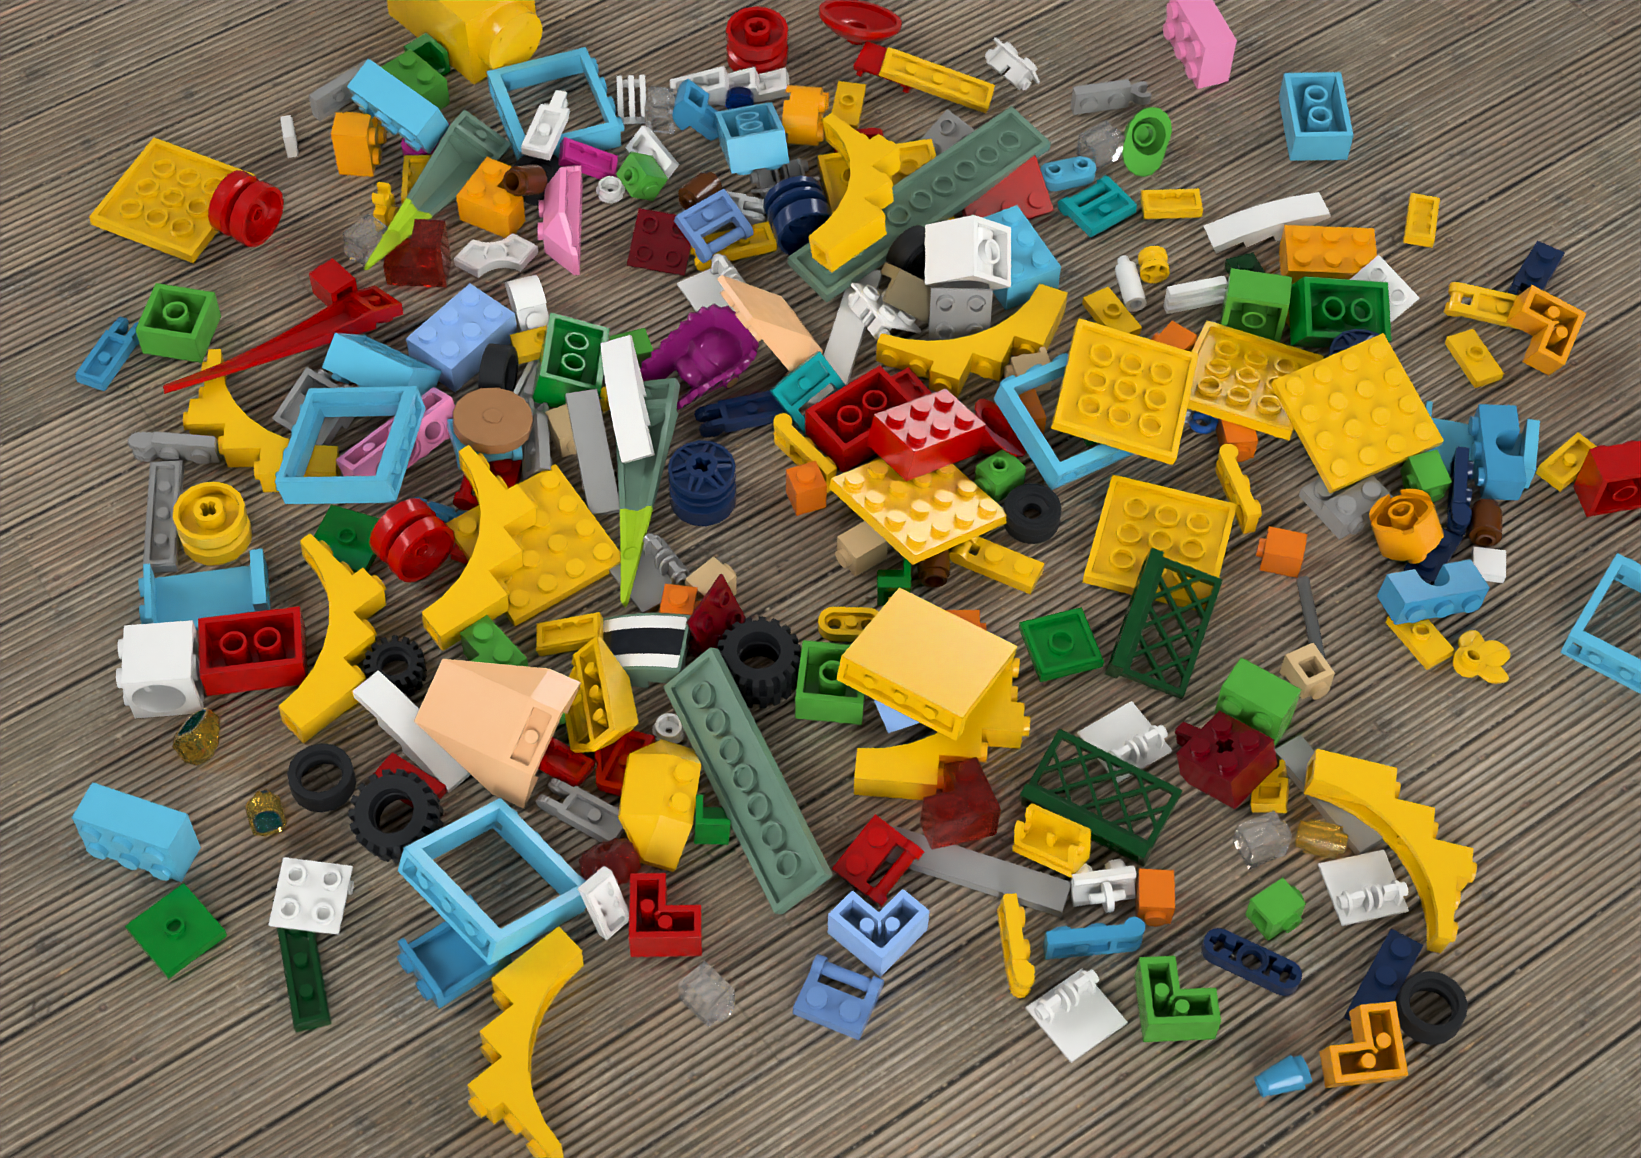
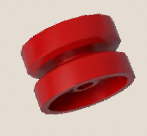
(757, 40)
(245, 208)
(412, 540)

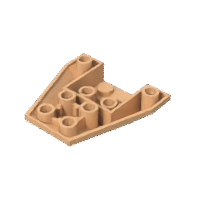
(772, 320)
(496, 720)

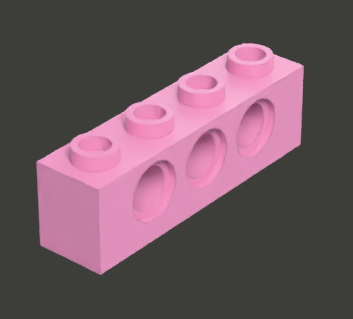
(366, 455)

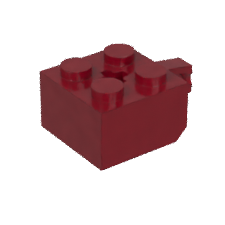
(1224, 758)

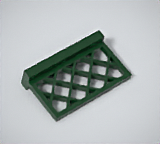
(1135, 622)
(1103, 831)

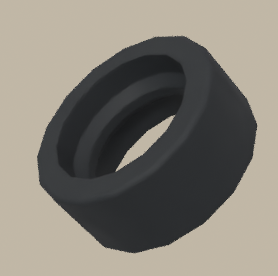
(498, 367)
(318, 755)
(1446, 988)

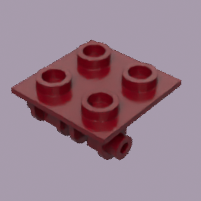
(658, 243)
(713, 616)

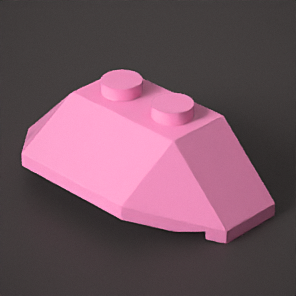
(563, 217)

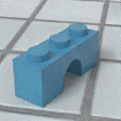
(1496, 473)
(1455, 591)

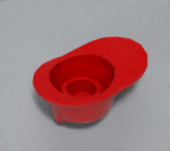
(998, 432)

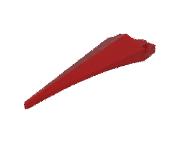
(351, 314)

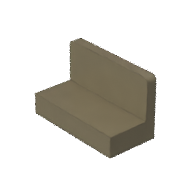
(907, 292)

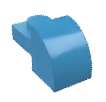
(693, 110)

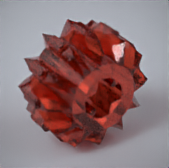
(616, 855)

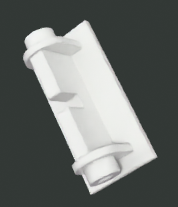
(1020, 71)

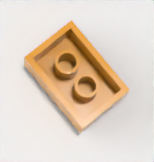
(1325, 251)

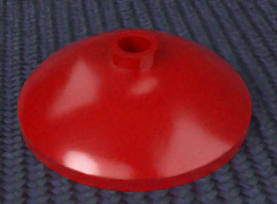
(859, 20)

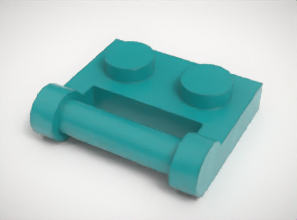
(1101, 212)
(804, 384)

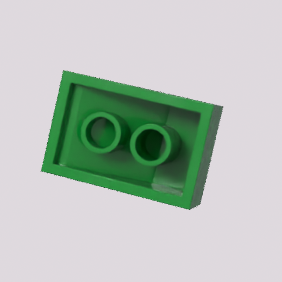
(1330, 306)
(569, 359)

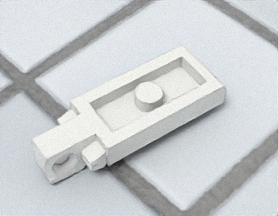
(547, 127)

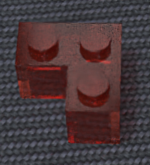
(422, 259)
(963, 809)

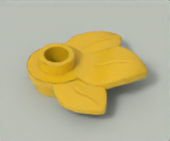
(1481, 658)

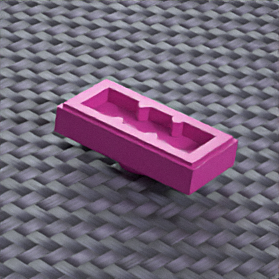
(592, 160)

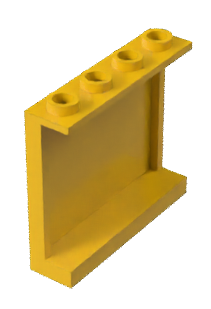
(925, 662)

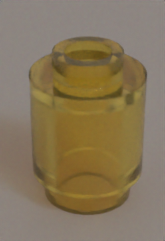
(1321, 838)

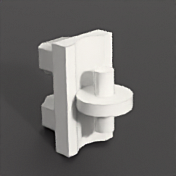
(1103, 886)

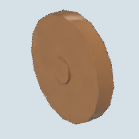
(492, 420)

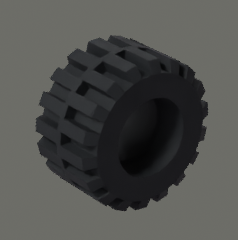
(765, 640)
(377, 797)

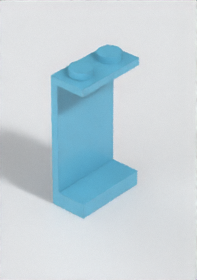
(1457, 434)
(205, 593)

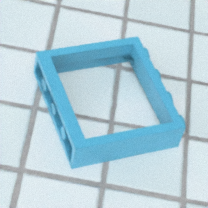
(549, 68)
(1052, 470)
(384, 487)
(1595, 652)
(462, 911)

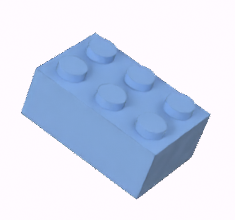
(459, 333)

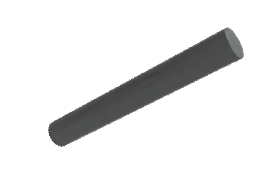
(1309, 613)

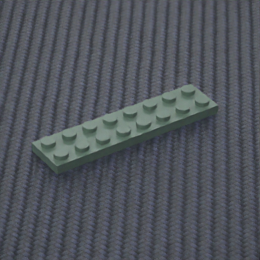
(747, 781)

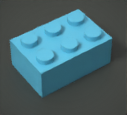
(397, 107)
(1315, 116)
(752, 138)
(1030, 259)
(376, 364)
(136, 832)

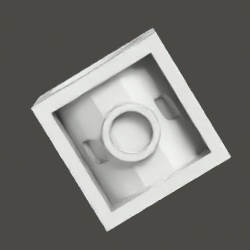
(968, 254)
(160, 669)

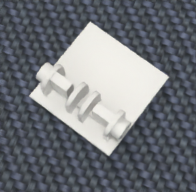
(704, 287)
(1400, 294)
(876, 314)
(1128, 737)
(1364, 887)
(311, 896)
(1076, 1014)

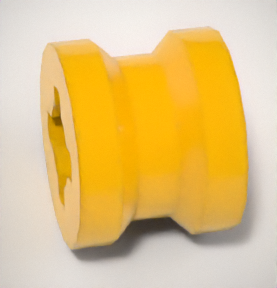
(1153, 264)

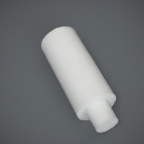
(1130, 284)

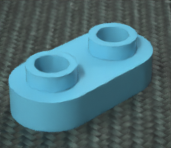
(1068, 173)

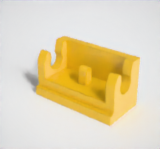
(1052, 840)

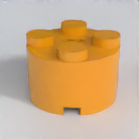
(804, 115)
(1406, 525)

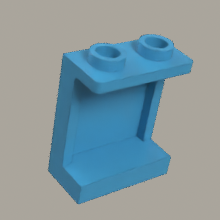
(445, 964)

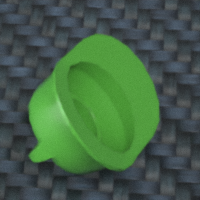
(1146, 141)

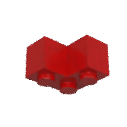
(659, 927)

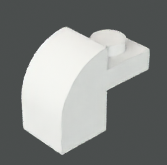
(528, 302)

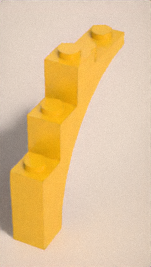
(859, 216)
(985, 353)
(244, 440)
(495, 555)
(330, 684)
(917, 767)
(1371, 795)
(508, 1041)

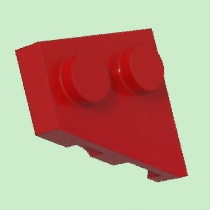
(613, 759)

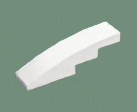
(717, 83)
(1266, 221)
(626, 399)
(397, 716)

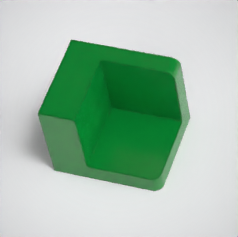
(430, 52)
(890, 580)
(710, 824)

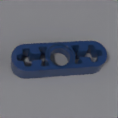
(1256, 976)

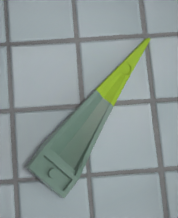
(445, 174)
(641, 478)

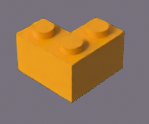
(357, 143)
(488, 204)
(1551, 324)
(1376, 1049)

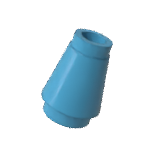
(1284, 1077)

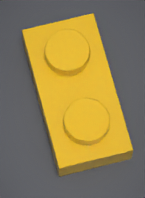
(1565, 463)

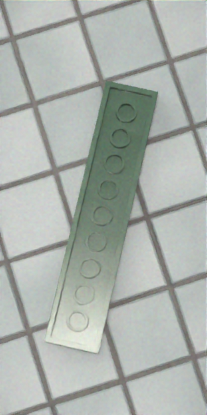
(934, 194)

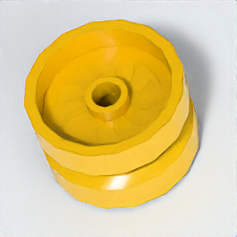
(212, 523)

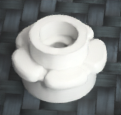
(610, 189)
(666, 722)

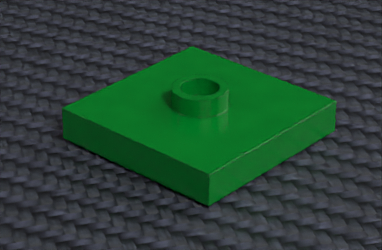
(348, 536)
(1061, 644)
(176, 931)

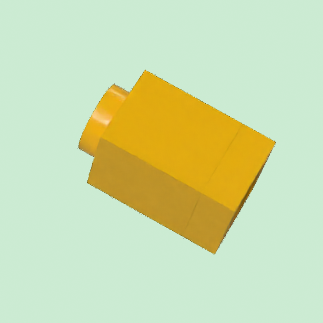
(474, 32)

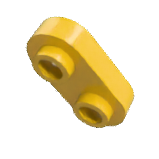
(848, 619)

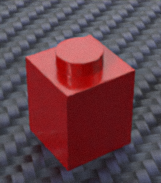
(331, 282)

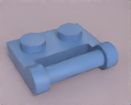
(708, 217)
(834, 1007)

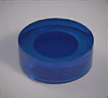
(739, 97)

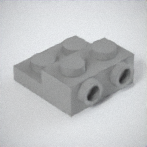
(290, 408)
(1345, 509)

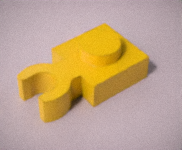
(384, 203)
(1272, 792)

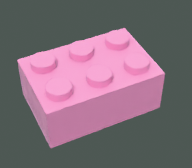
(1200, 40)

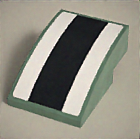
(648, 645)

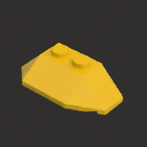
(604, 700)
(659, 801)

